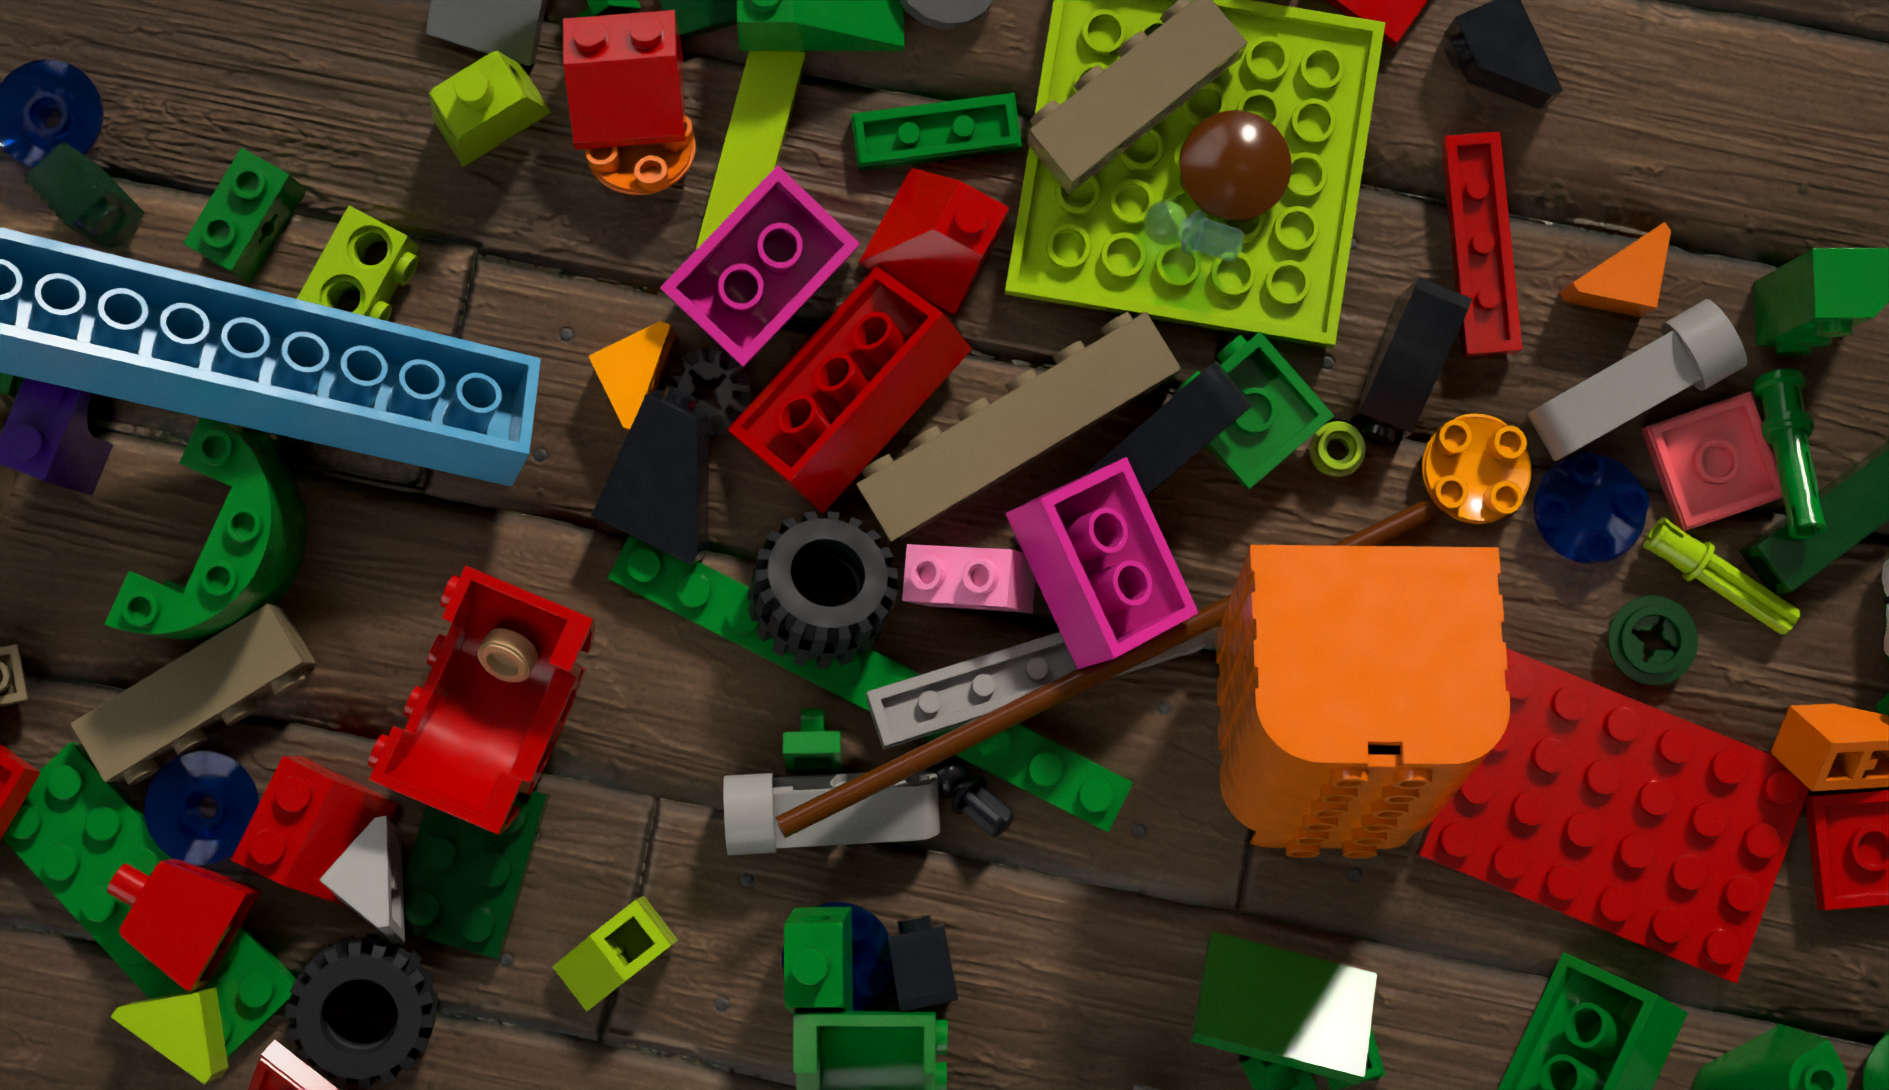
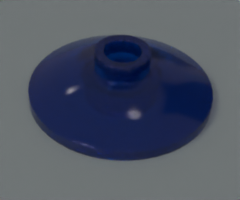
(32, 95)
(175, 801)

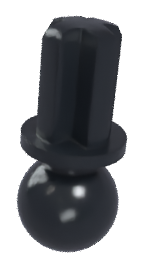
(971, 796)

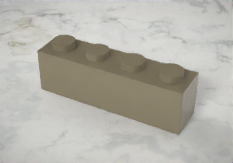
(1134, 92)
(193, 695)

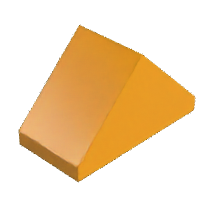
(633, 368)

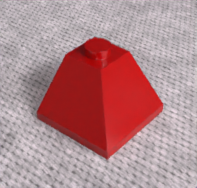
(936, 237)

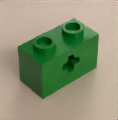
(245, 215)

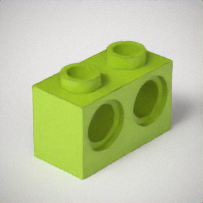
(344, 266)

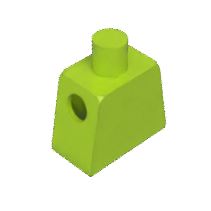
(485, 106)

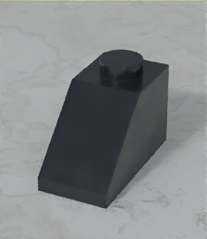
(1502, 53)
(921, 963)

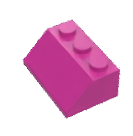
(1102, 564)

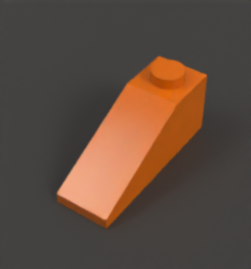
(1834, 747)

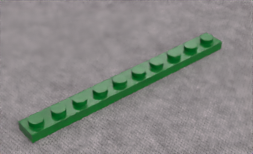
(1012, 755)

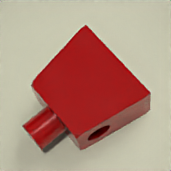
(182, 917)

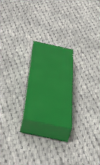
(936, 132)

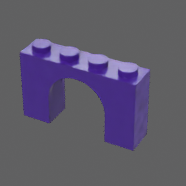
(51, 437)

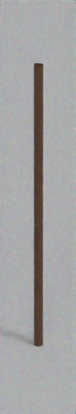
(1055, 693)

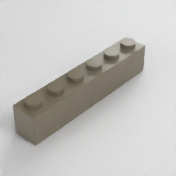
(1017, 428)

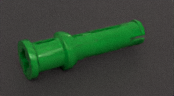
(1788, 431)

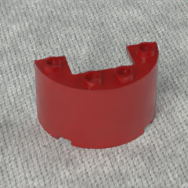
(471, 734)

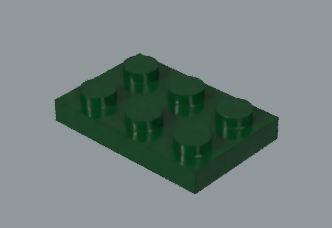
(468, 879)

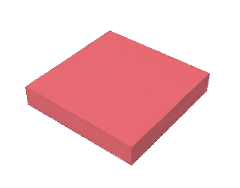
(1713, 461)

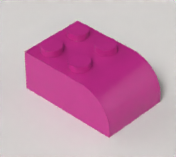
(760, 266)

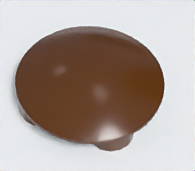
(1235, 165)

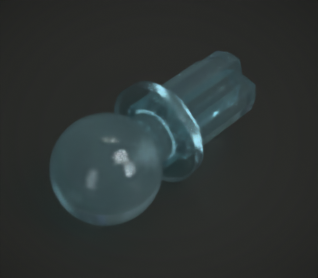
(1168, 223)

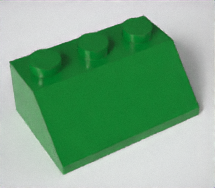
(1819, 297)
(1594, 1034)

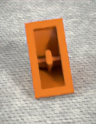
(1628, 280)

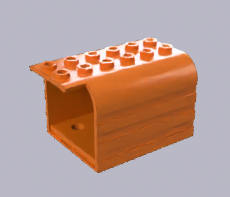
(1349, 655)

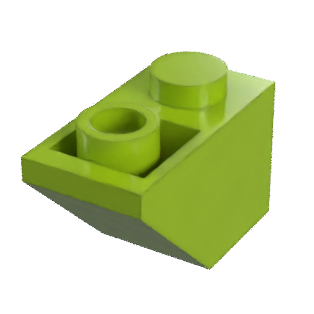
(614, 953)

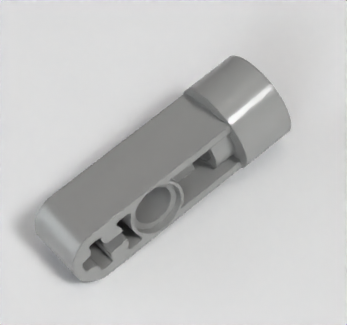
(1694, 350)
(896, 814)

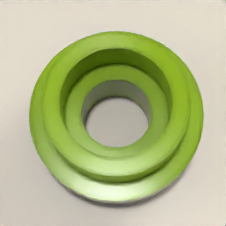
(1349, 437)

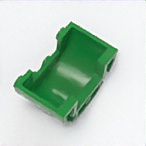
(247, 555)
(869, 1050)

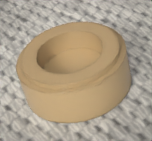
(507, 655)

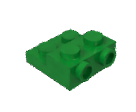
(1282, 412)

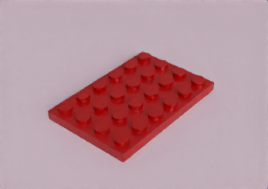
(1623, 819)

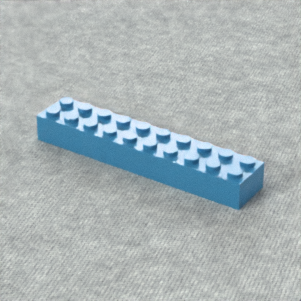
(262, 360)

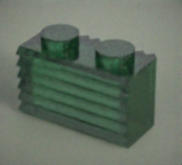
(85, 197)

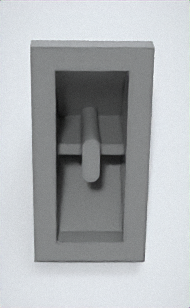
(371, 878)

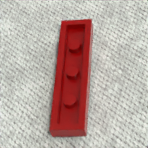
(1481, 243)

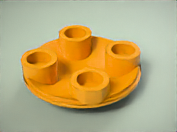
(1477, 468)

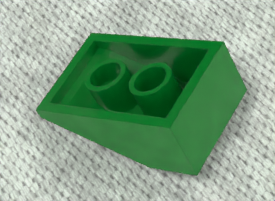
(820, 25)

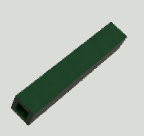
(1852, 510)

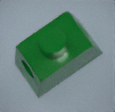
(818, 959)

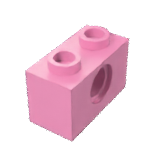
(968, 578)

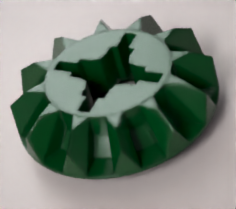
(1674, 629)

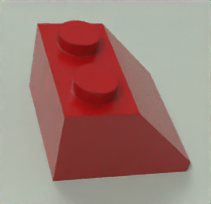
(624, 79)
(307, 824)

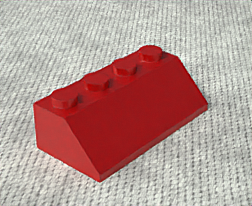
(850, 388)

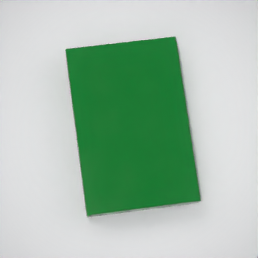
(1285, 1008)

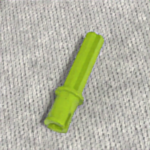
(1700, 562)

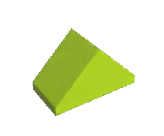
(182, 1029)

